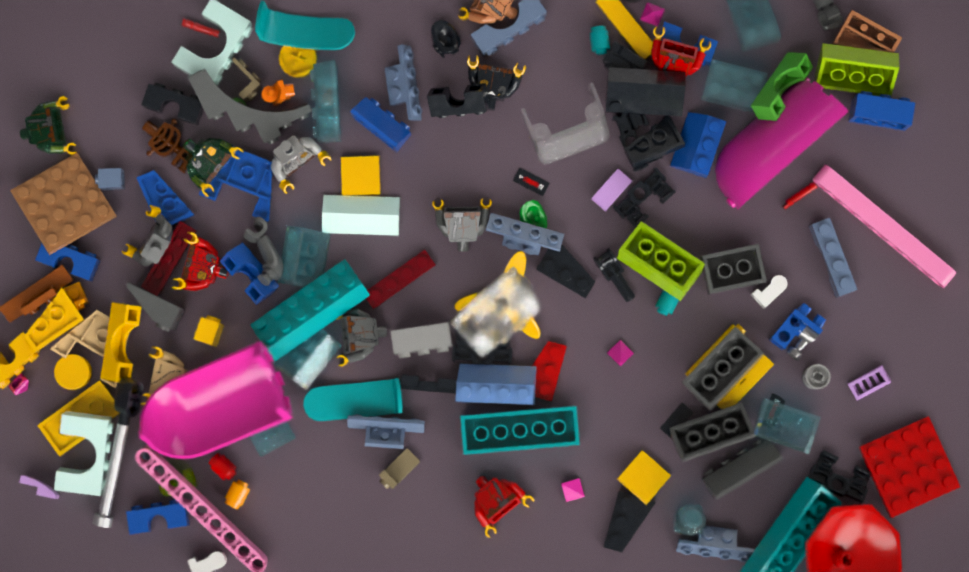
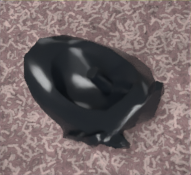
(445, 38)

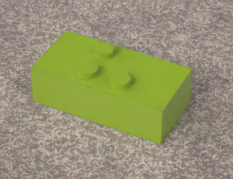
(857, 69)
(660, 261)

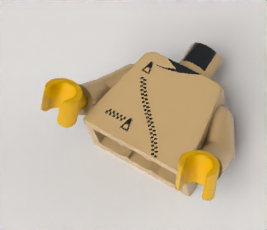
(165, 369)

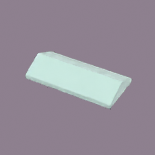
(360, 215)

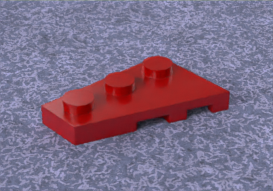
(548, 369)

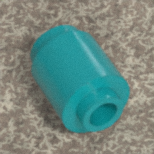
(599, 40)
(666, 303)

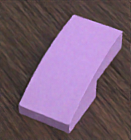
(611, 189)
(43, 488)

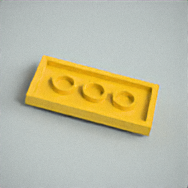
(94, 400)

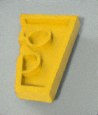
(55, 321)

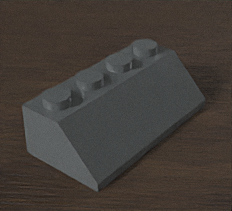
(723, 368)
(711, 432)
(742, 468)

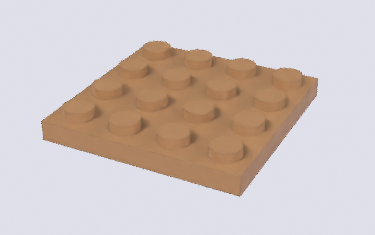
(63, 203)

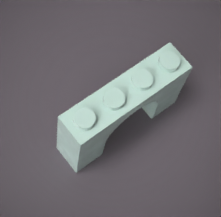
(236, 30)
(97, 430)

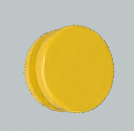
(73, 372)

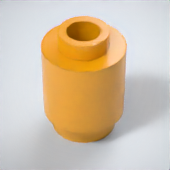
(237, 494)

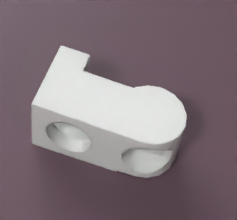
(774, 289)
(214, 561)

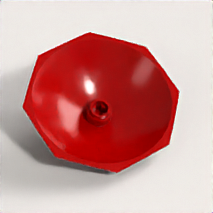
(854, 541)

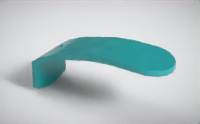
(303, 30)
(352, 399)

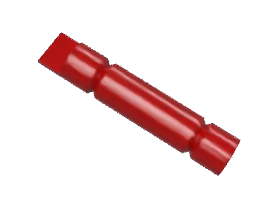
(201, 28)
(799, 195)

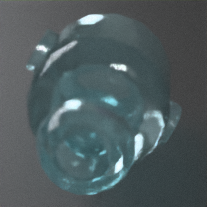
(689, 520)

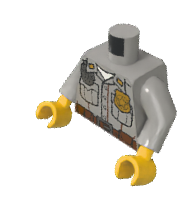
(293, 155)

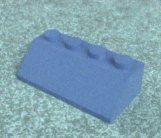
(496, 384)

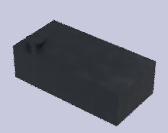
(645, 91)

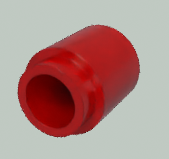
(222, 467)

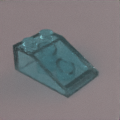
(754, 23)

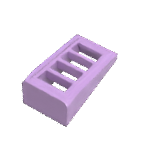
(883, 373)

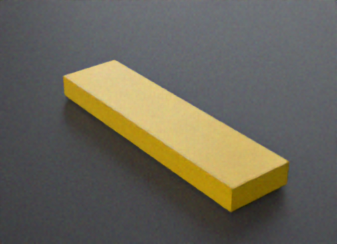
(627, 26)

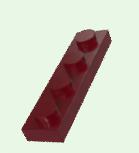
(164, 268)
(400, 279)

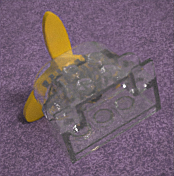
(499, 309)

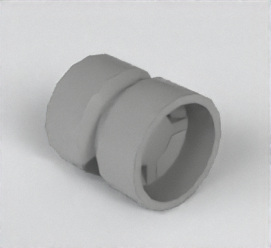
(816, 376)

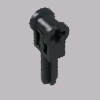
(612, 271)

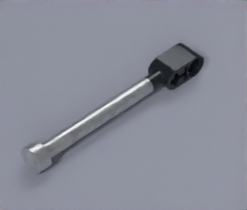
(128, 404)

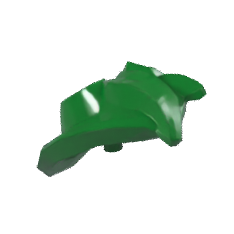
(533, 214)

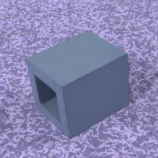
(110, 179)

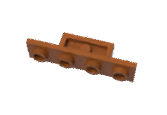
(35, 295)

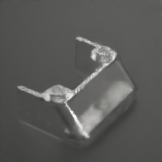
(572, 140)

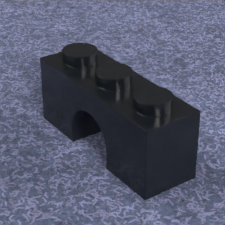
(158, 97)
(444, 104)

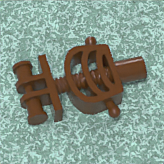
(159, 136)

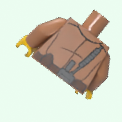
(489, 11)

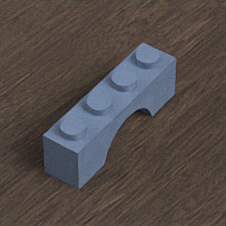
(489, 38)
(830, 248)

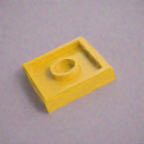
(360, 175)
(644, 477)

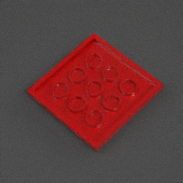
(909, 467)

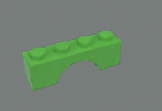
(791, 70)

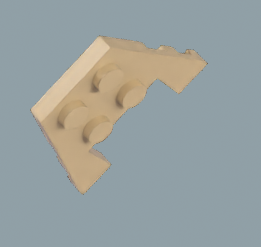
(89, 333)

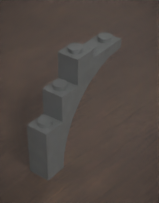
(266, 122)

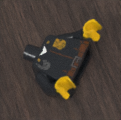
(500, 81)

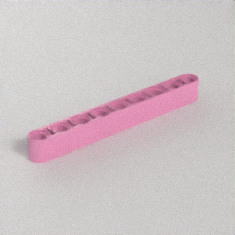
(884, 226)
(204, 518)

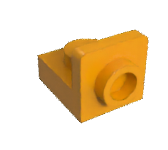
(77, 295)

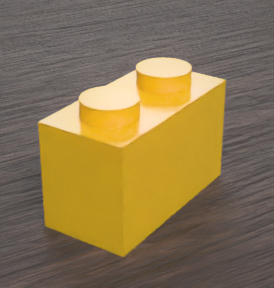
(209, 330)

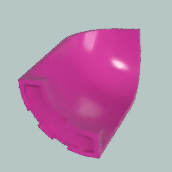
(771, 145)
(215, 405)

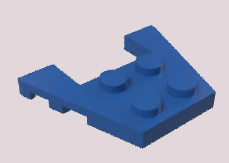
(247, 174)

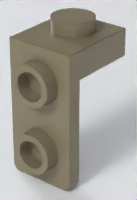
(251, 89)
(399, 469)

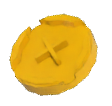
(297, 61)

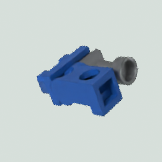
(798, 325)

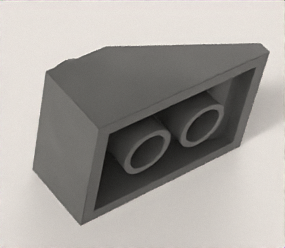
(159, 310)

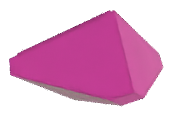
(620, 353)
(572, 490)

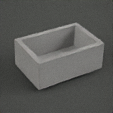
(421, 340)

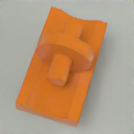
(278, 93)

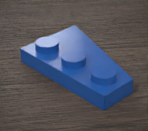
(162, 196)

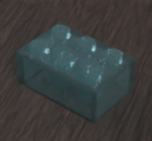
(732, 85)

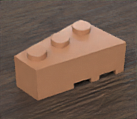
(864, 33)

